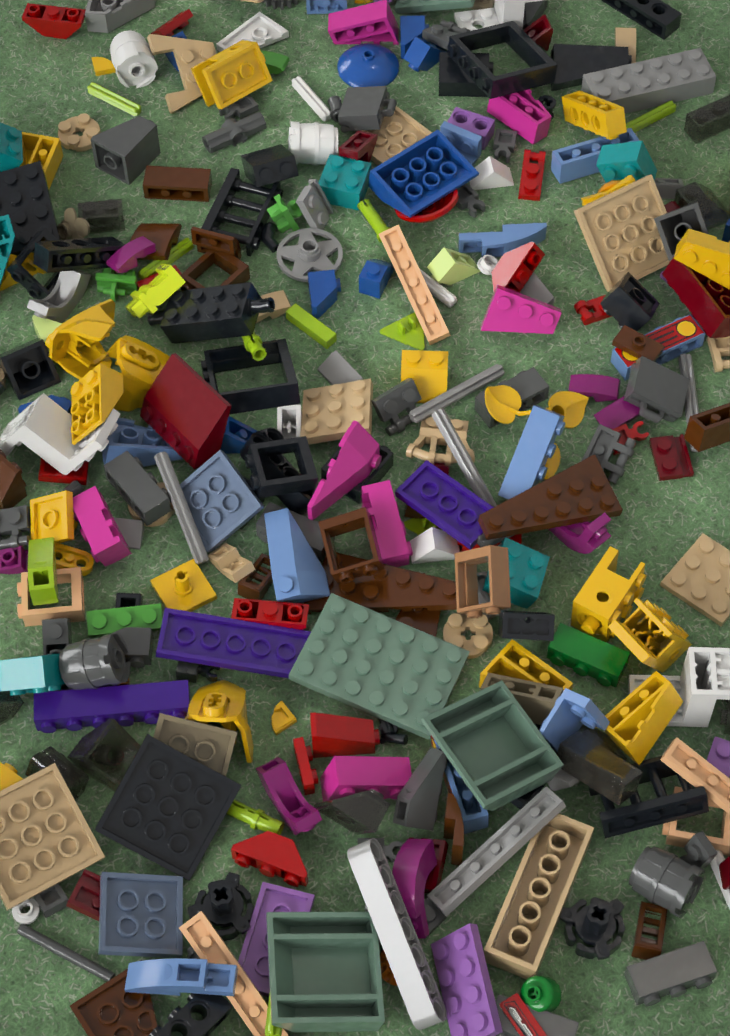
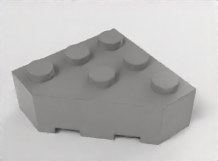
(110, 14)

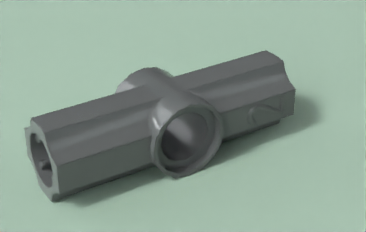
(234, 132)

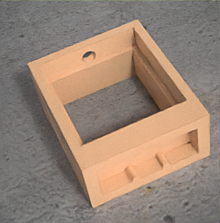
(76, 612)
(681, 838)

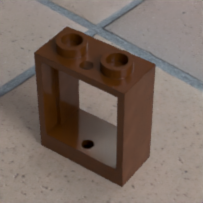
(236, 268)
(343, 524)

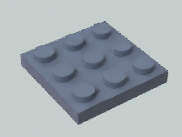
(219, 500)
(140, 915)

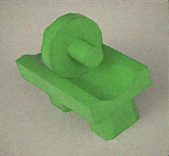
(284, 215)
(115, 284)

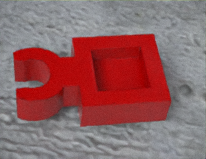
(631, 433)

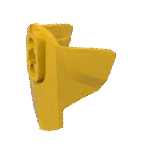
(77, 341)
(140, 368)
(223, 704)

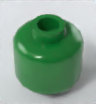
(541, 993)

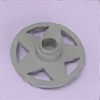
(308, 253)

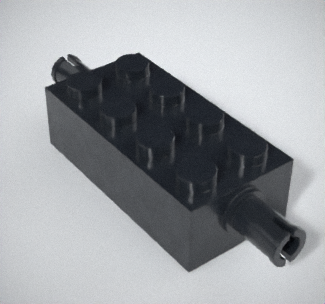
(211, 313)

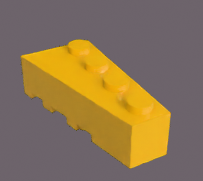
(705, 255)

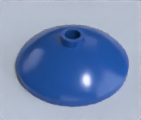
(368, 66)

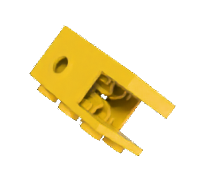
(232, 74)
(606, 597)
(653, 638)

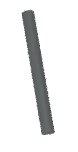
(65, 953)

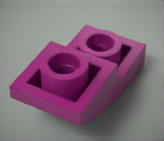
(127, 255)
(599, 386)
(617, 414)
(13, 560)

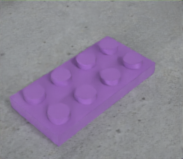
(255, 946)
(466, 983)

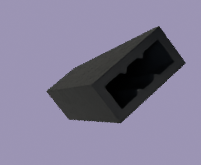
(583, 59)

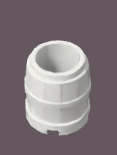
(133, 59)
(312, 142)

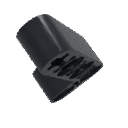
(279, 467)

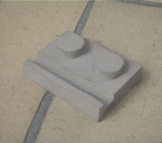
(314, 205)

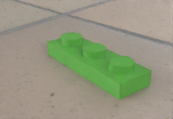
(111, 620)

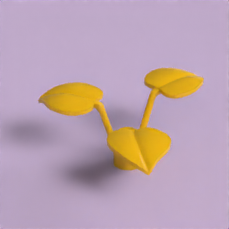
(505, 402)

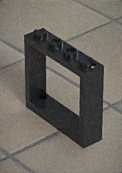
(541, 70)
(259, 397)

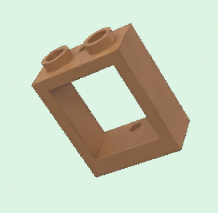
(467, 581)

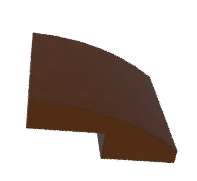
(162, 235)
(211, 240)
(454, 829)

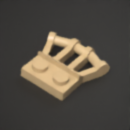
(431, 435)

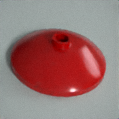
(434, 211)

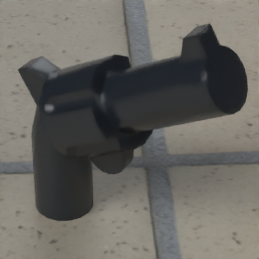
(388, 734)

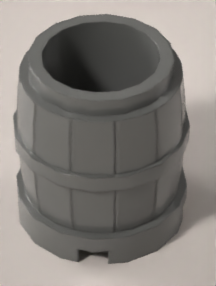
(95, 662)
(666, 879)

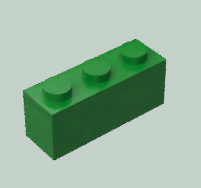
(588, 655)

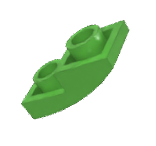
(275, 62)

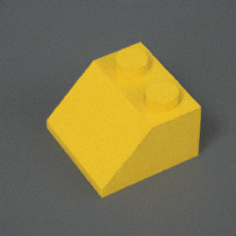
(427, 370)

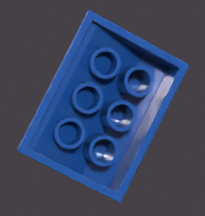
(421, 174)

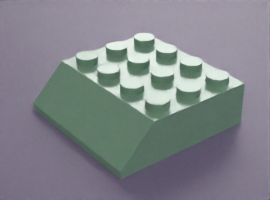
(493, 746)
(324, 972)

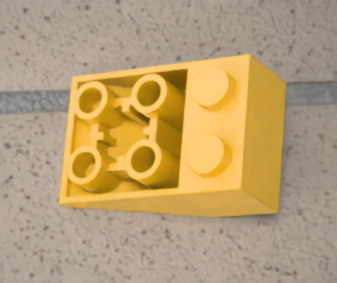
(94, 399)

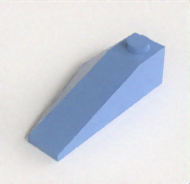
(138, 441)
(293, 563)

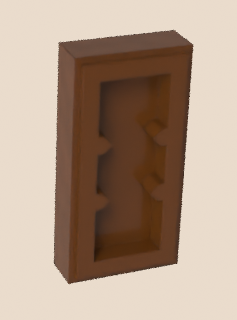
(637, 344)

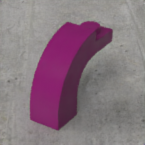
(584, 536)
(286, 796)
(410, 872)

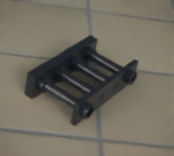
(226, 198)
(654, 811)

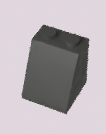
(126, 148)
(675, 224)

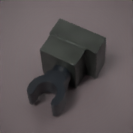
(190, 671)

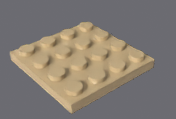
(624, 232)
(41, 837)

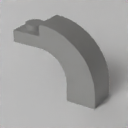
(63, 298)

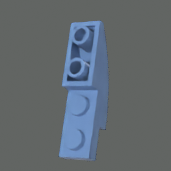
(502, 242)
(181, 976)

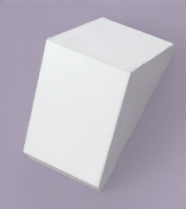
(491, 175)
(289, 420)
(433, 546)

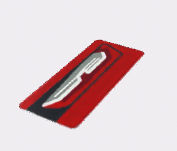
(521, 1017)

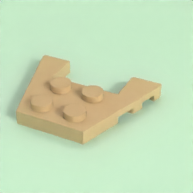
(187, 55)

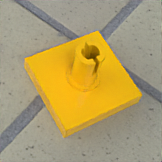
(53, 517)
(184, 587)

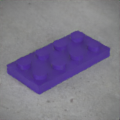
(444, 503)

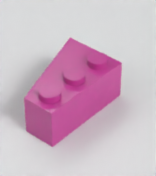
(364, 24)
(522, 114)
(519, 313)
(99, 527)
(389, 529)
(361, 773)

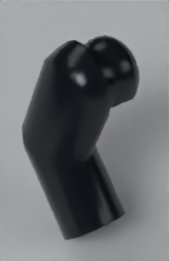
(267, 236)

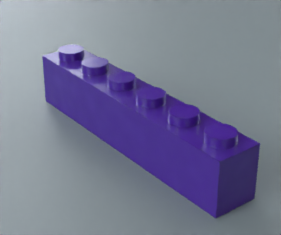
(124, 703)

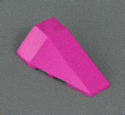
(354, 463)

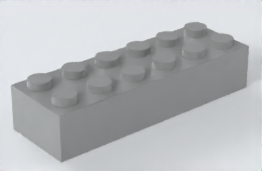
(653, 81)

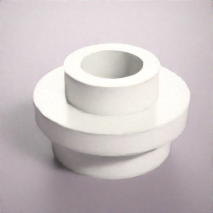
(487, 264)
(29, 917)

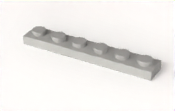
(496, 851)

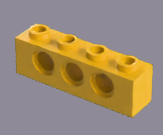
(594, 114)

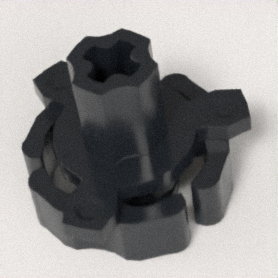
(225, 906)
(595, 926)

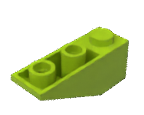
(42, 571)

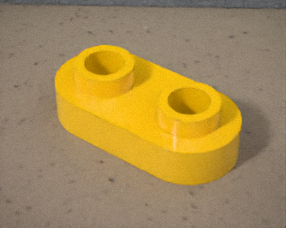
(71, 557)

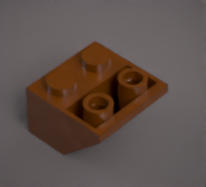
(11, 483)

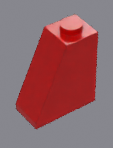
(342, 735)

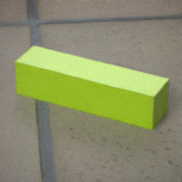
(311, 326)

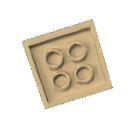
(396, 135)
(332, 408)
(703, 579)

